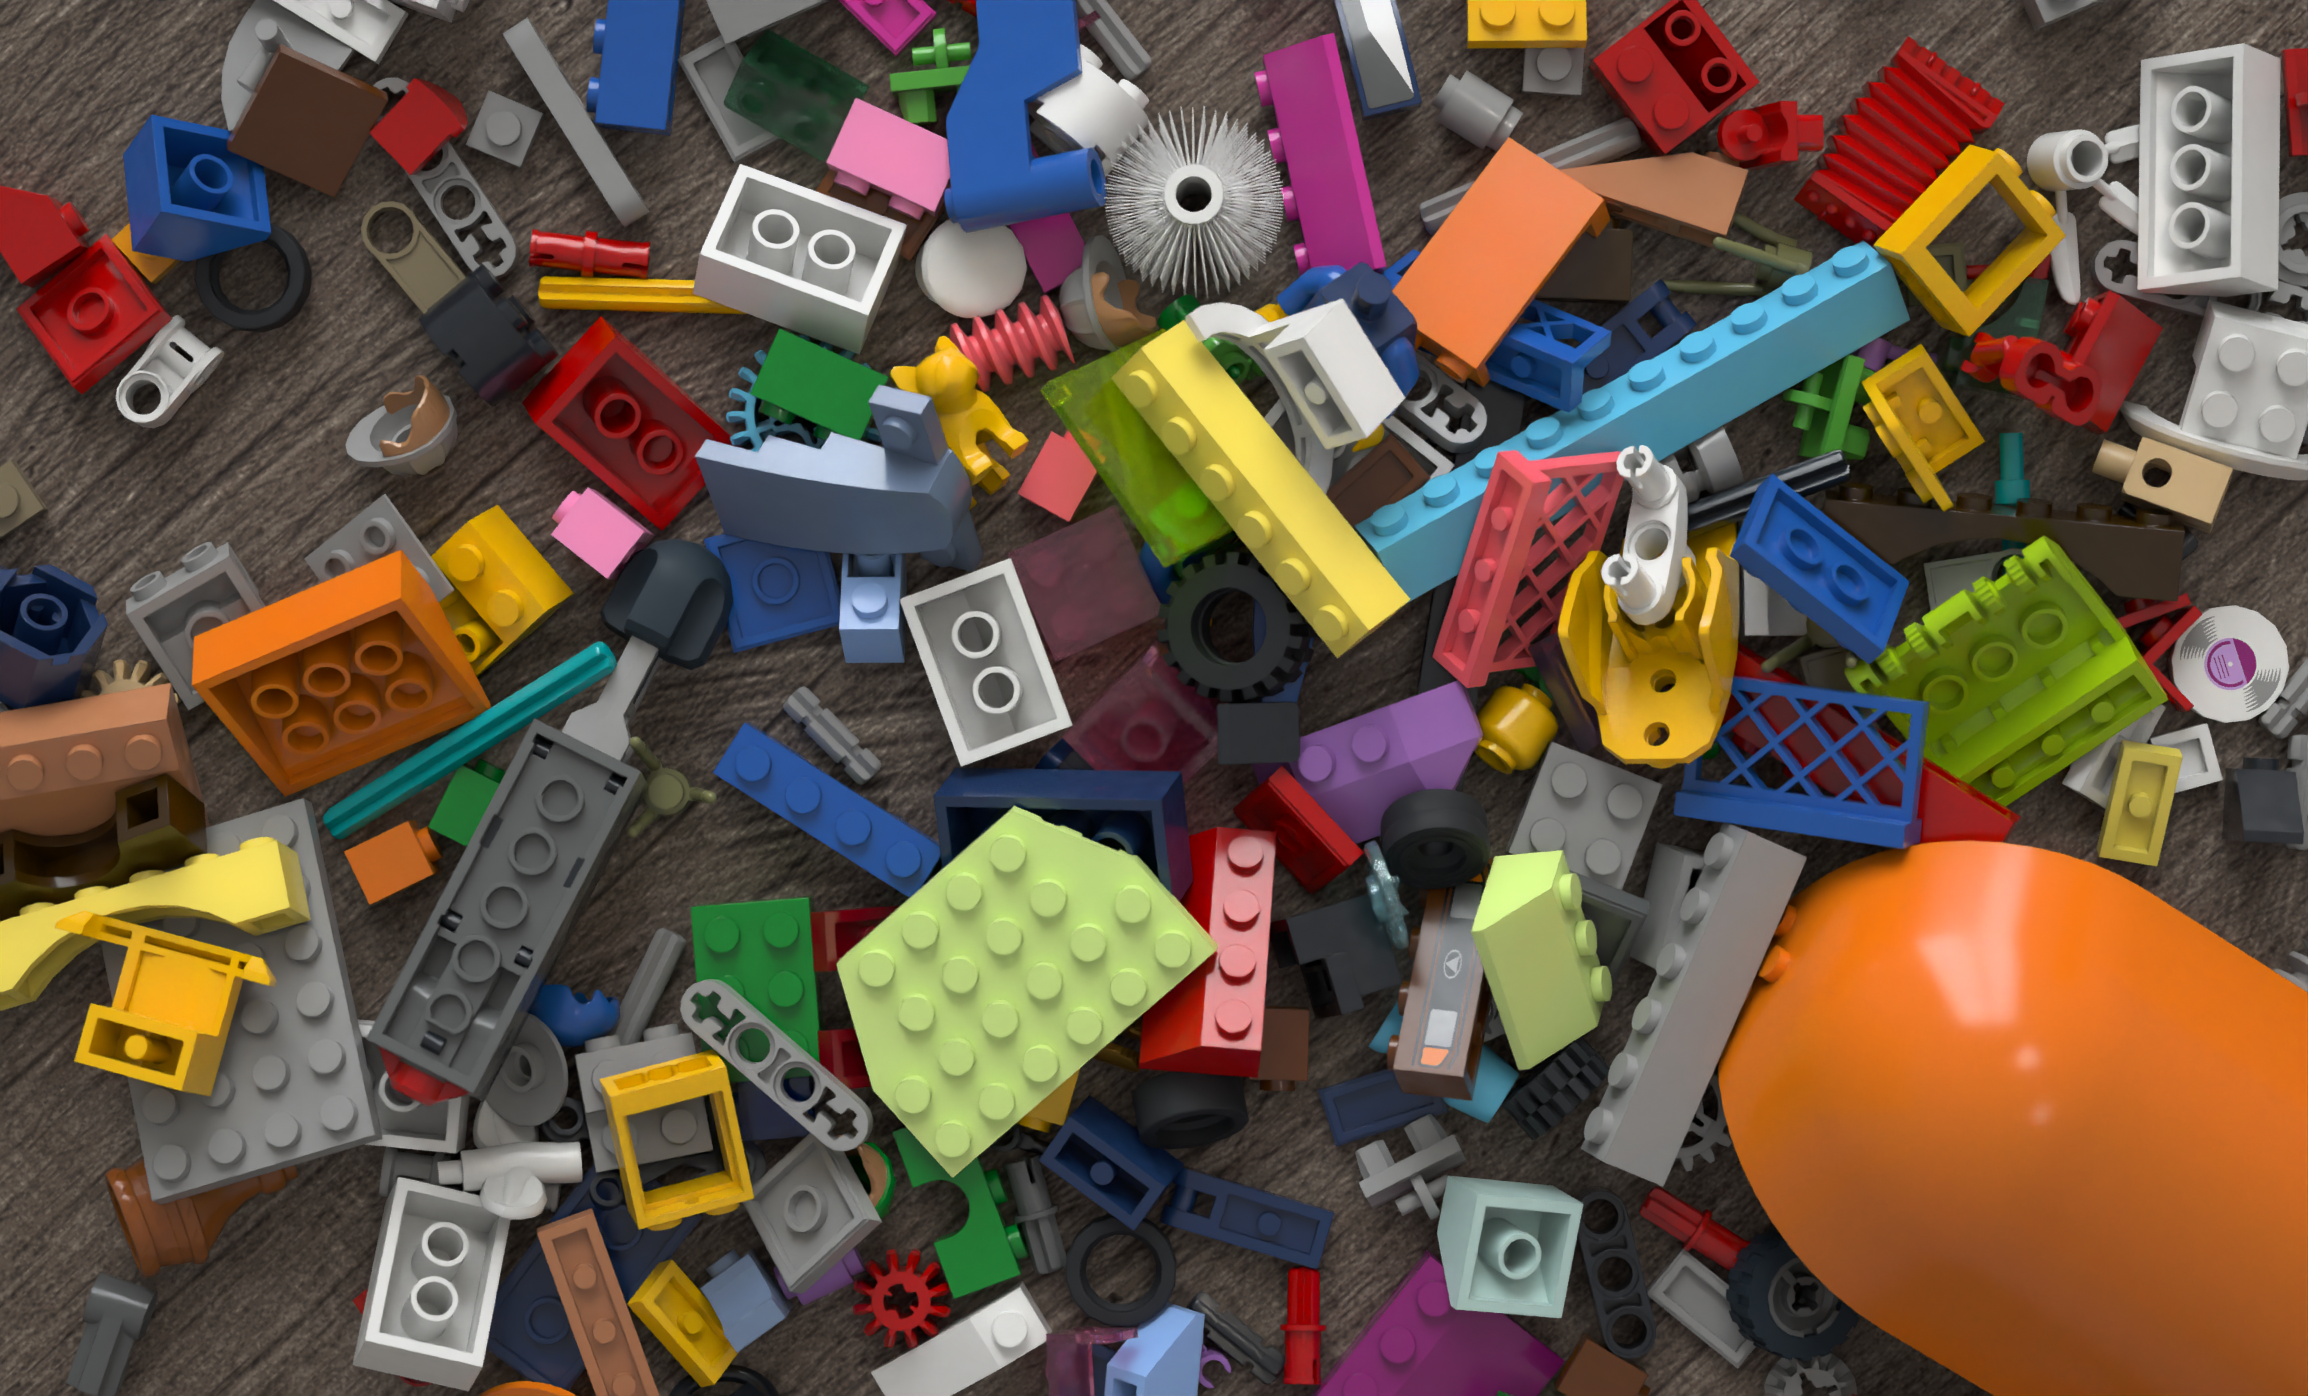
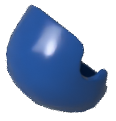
(575, 1017)

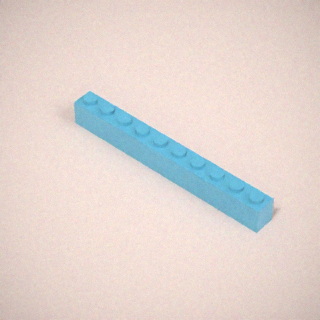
(1657, 403)

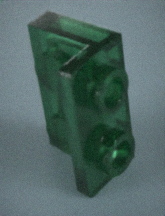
(793, 94)

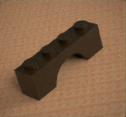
(152, 829)

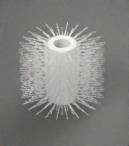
(1205, 178)

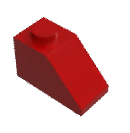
(39, 234)

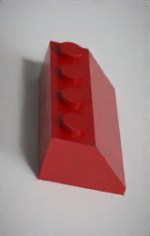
(1217, 1010)

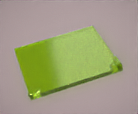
(1133, 459)

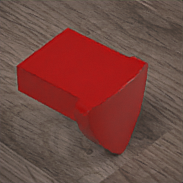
(420, 125)

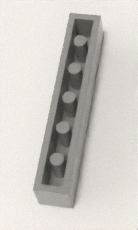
(1692, 1003)

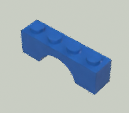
(829, 810)

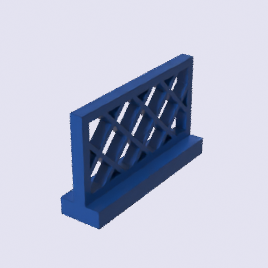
(1812, 811)

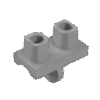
(1433, 1156)

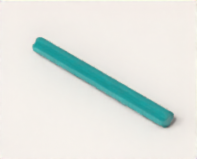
(470, 740)

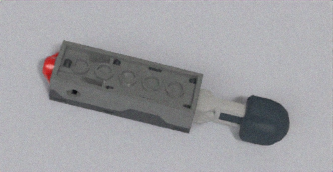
(543, 844)

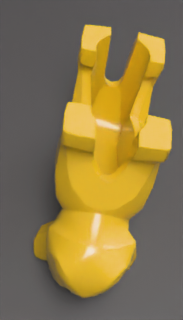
(964, 413)

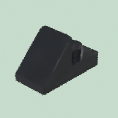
(1258, 732)

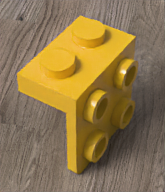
(1920, 421)

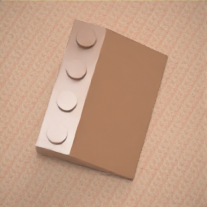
(74, 755)

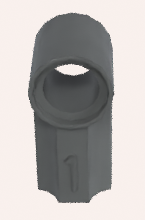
(115, 1319)

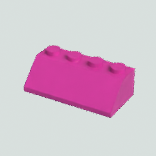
(1320, 155)

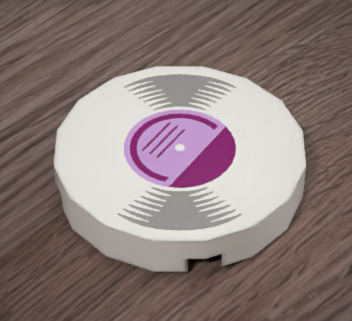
(2229, 664)

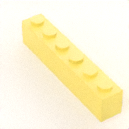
(1260, 488)

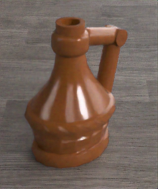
(182, 1228)

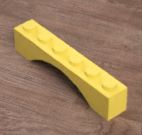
(248, 889)

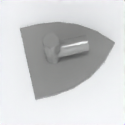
(255, 43)

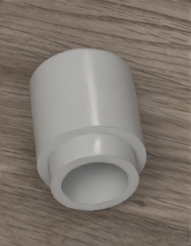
(1476, 111)

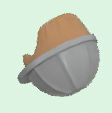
(1100, 302)
(406, 433)

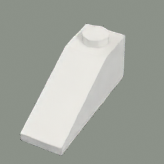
(967, 1348)

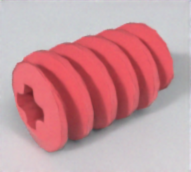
(1014, 342)

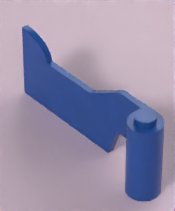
(993, 175)

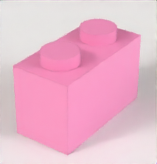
(893, 159)
(599, 531)

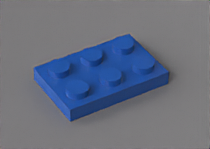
(1820, 569)

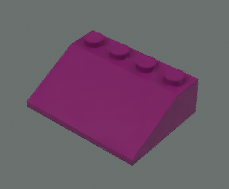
(1431, 1349)

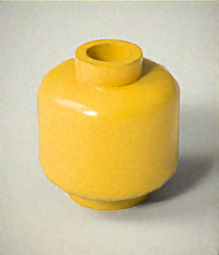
(1515, 728)

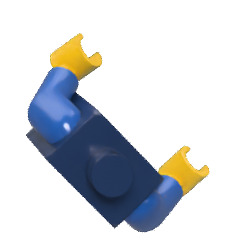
(1376, 308)

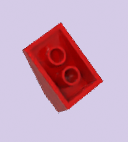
(626, 422)

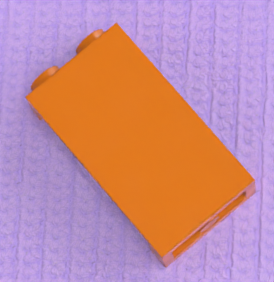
(1495, 257)

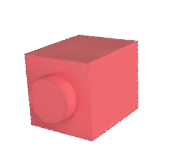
(1059, 477)

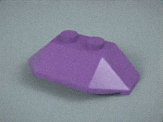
(1385, 755)

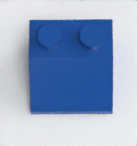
(191, 192)

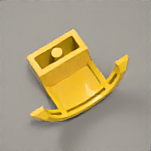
(167, 1006)

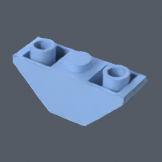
(1161, 1358)

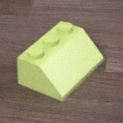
(1539, 954)

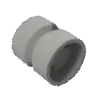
(1713, 465)

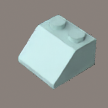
(1507, 1245)

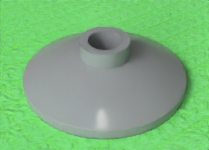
(532, 1077)

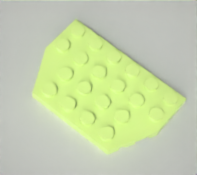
(1010, 978)

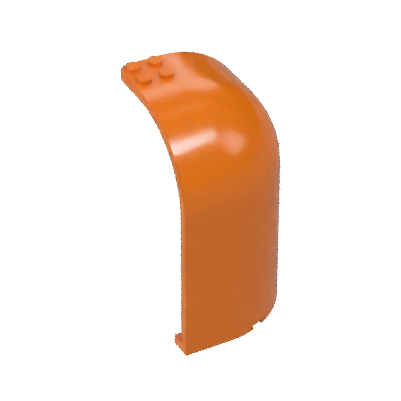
(2033, 1124)

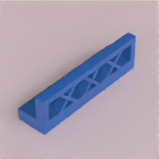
(1530, 355)

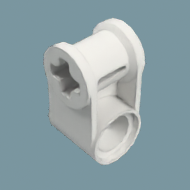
(169, 372)

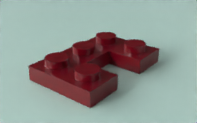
(832, 937)

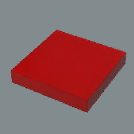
(94, 314)
(1306, 836)

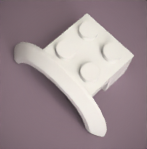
(1320, 369)
(2244, 397)

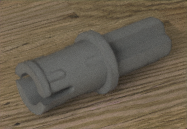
(1036, 1214)

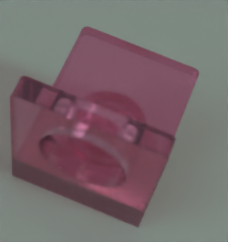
(1071, 1361)

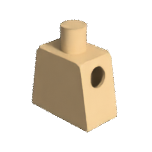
(2194, 486)

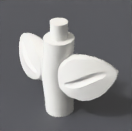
(511, 1166)

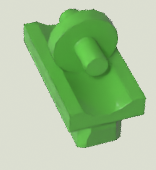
(918, 87)
(1826, 407)

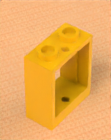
(1939, 204)
(665, 1085)

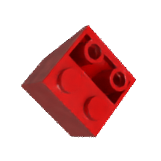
(1673, 74)
(2114, 342)

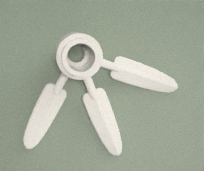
(2077, 162)

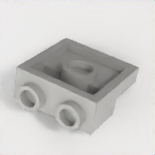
(188, 603)
(655, 1133)

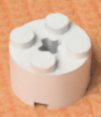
(1090, 113)

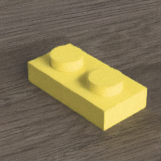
(2139, 803)

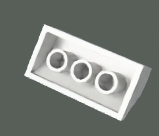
(2209, 172)

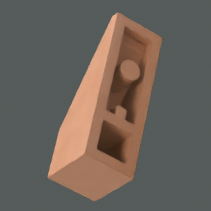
(1671, 193)

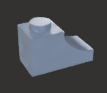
(744, 1297)

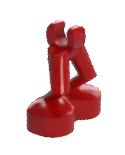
(2037, 374)

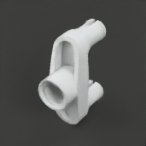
(1654, 525)

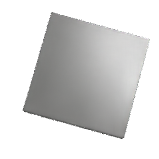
(810, 1212)

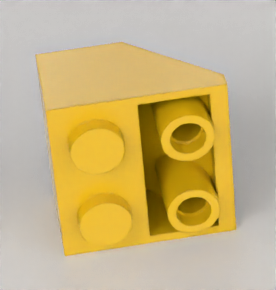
(499, 587)

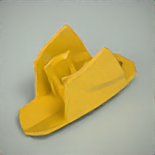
(1627, 663)

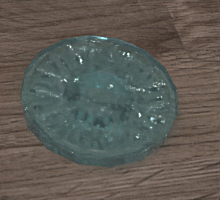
(1384, 896)

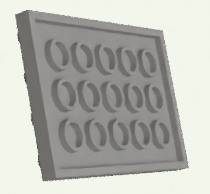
(294, 1053)

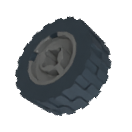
(1766, 1307)

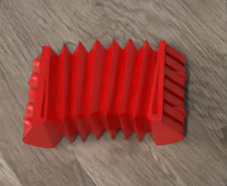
(1896, 143)

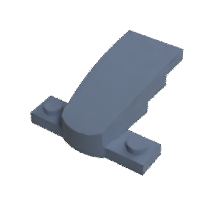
(851, 491)

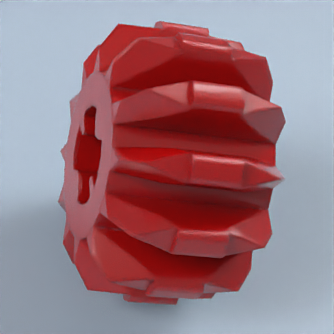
(912, 1281)

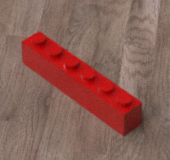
(1946, 803)

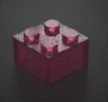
(1085, 583)
(1147, 721)

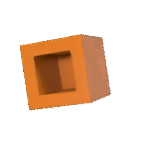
(395, 860)

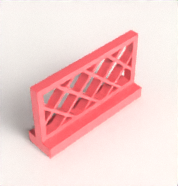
(1503, 555)

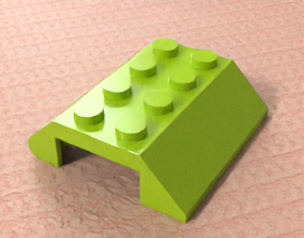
(2016, 675)

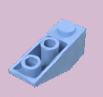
(870, 609)

